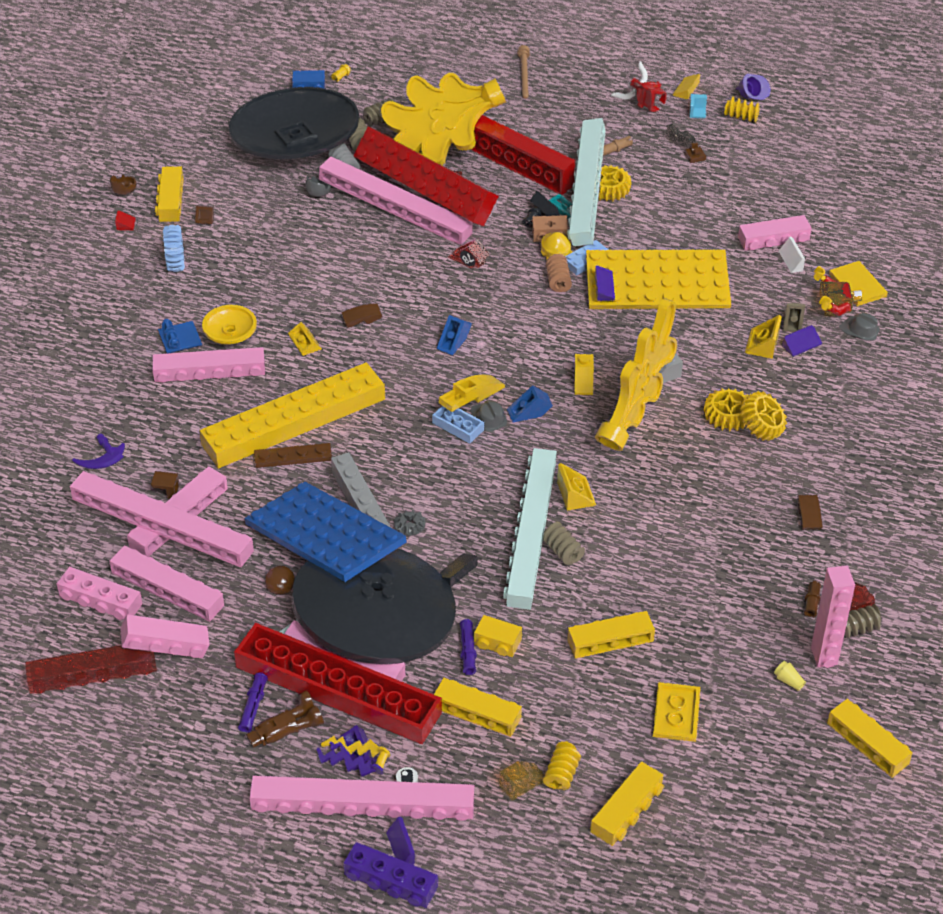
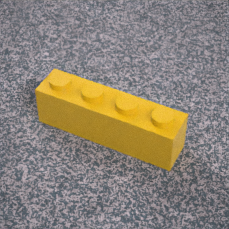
(170, 194)
(611, 634)
(479, 707)
(869, 738)
(627, 804)

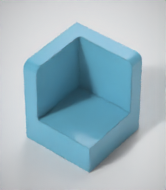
(698, 106)

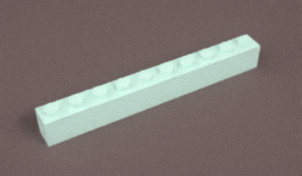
(586, 182)
(531, 529)

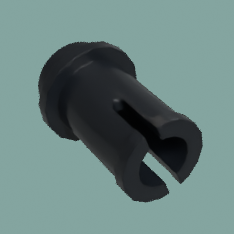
(532, 212)

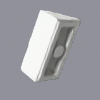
(792, 256)

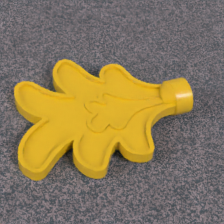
(441, 114)
(641, 378)

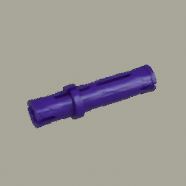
(468, 652)
(255, 695)

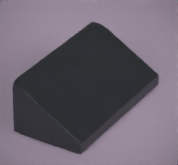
(544, 204)
(459, 568)

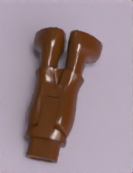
(285, 723)

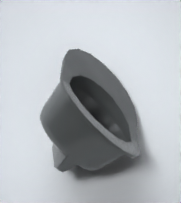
(861, 326)
(491, 414)

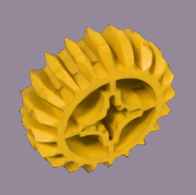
(614, 183)
(723, 409)
(763, 416)

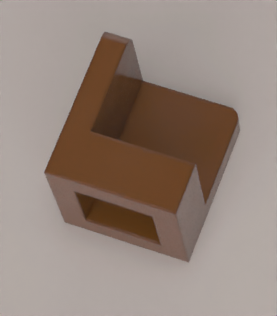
(166, 481)

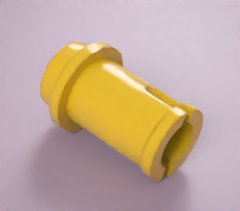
(344, 70)

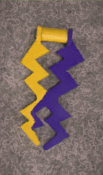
(346, 751)

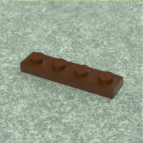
(293, 455)

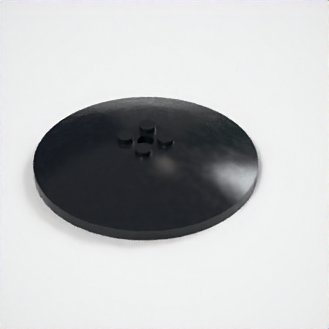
(372, 626)

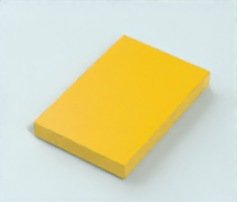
(859, 279)
(676, 712)

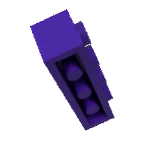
(390, 875)

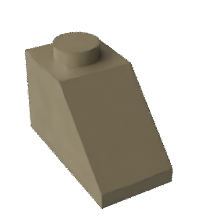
(793, 317)

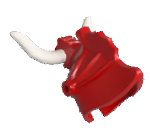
(645, 91)

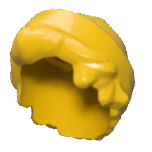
(555, 244)

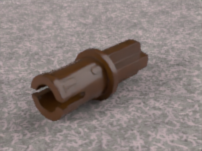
(812, 599)

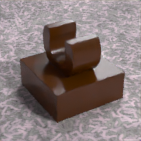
(695, 153)
(204, 214)

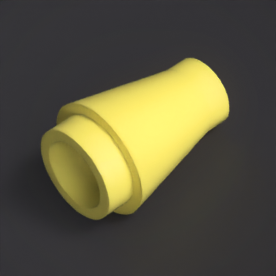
(787, 673)

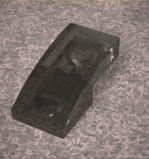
(680, 139)

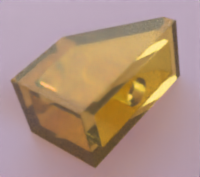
(520, 778)

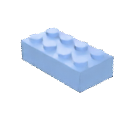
(577, 259)
(458, 423)

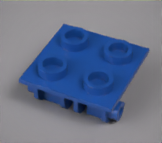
(179, 336)

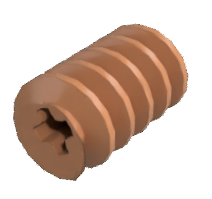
(558, 273)

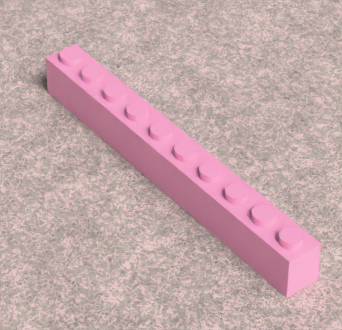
(395, 200)
(162, 519)
(362, 797)

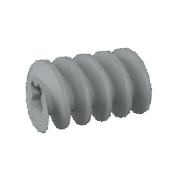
(343, 154)

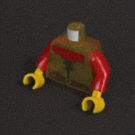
(835, 295)

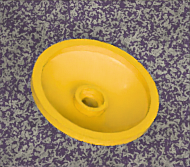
(229, 324)

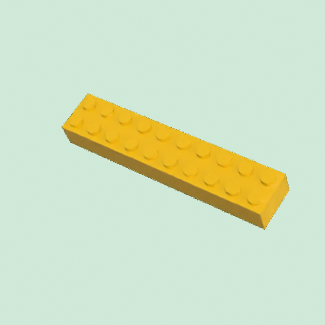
(292, 415)

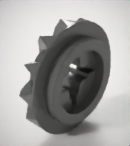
(409, 528)

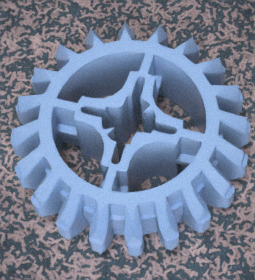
(173, 248)

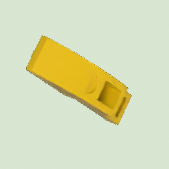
(468, 389)

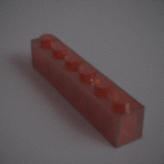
(88, 667)

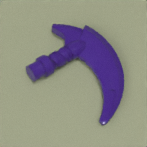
(113, 455)

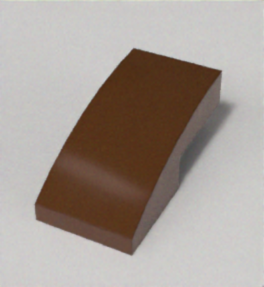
(367, 313)
(810, 512)

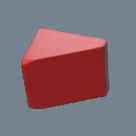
(124, 221)

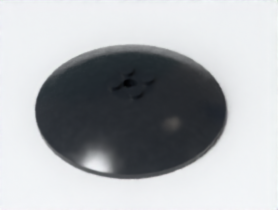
(294, 123)

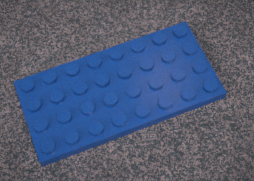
(325, 531)

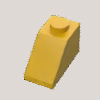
(583, 374)

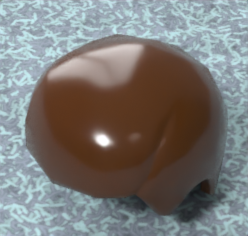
(123, 185)
(279, 580)

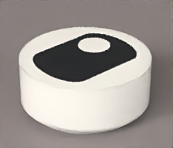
(407, 775)

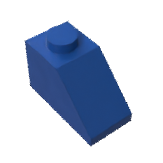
(454, 334)
(530, 405)

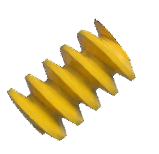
(742, 109)
(562, 766)

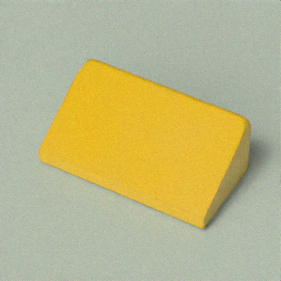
(687, 86)
(304, 339)

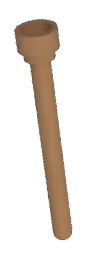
(523, 53)

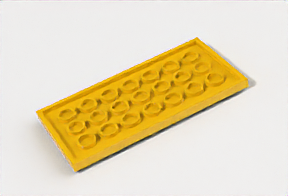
(648, 276)

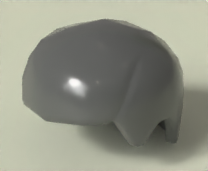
(317, 187)

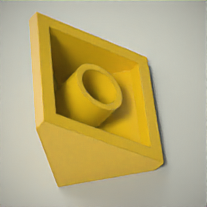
(764, 338)
(574, 488)

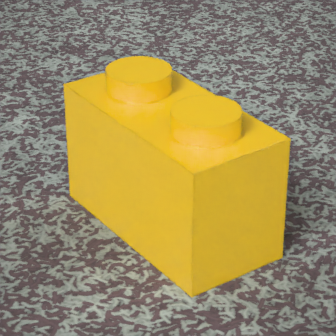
(497, 636)

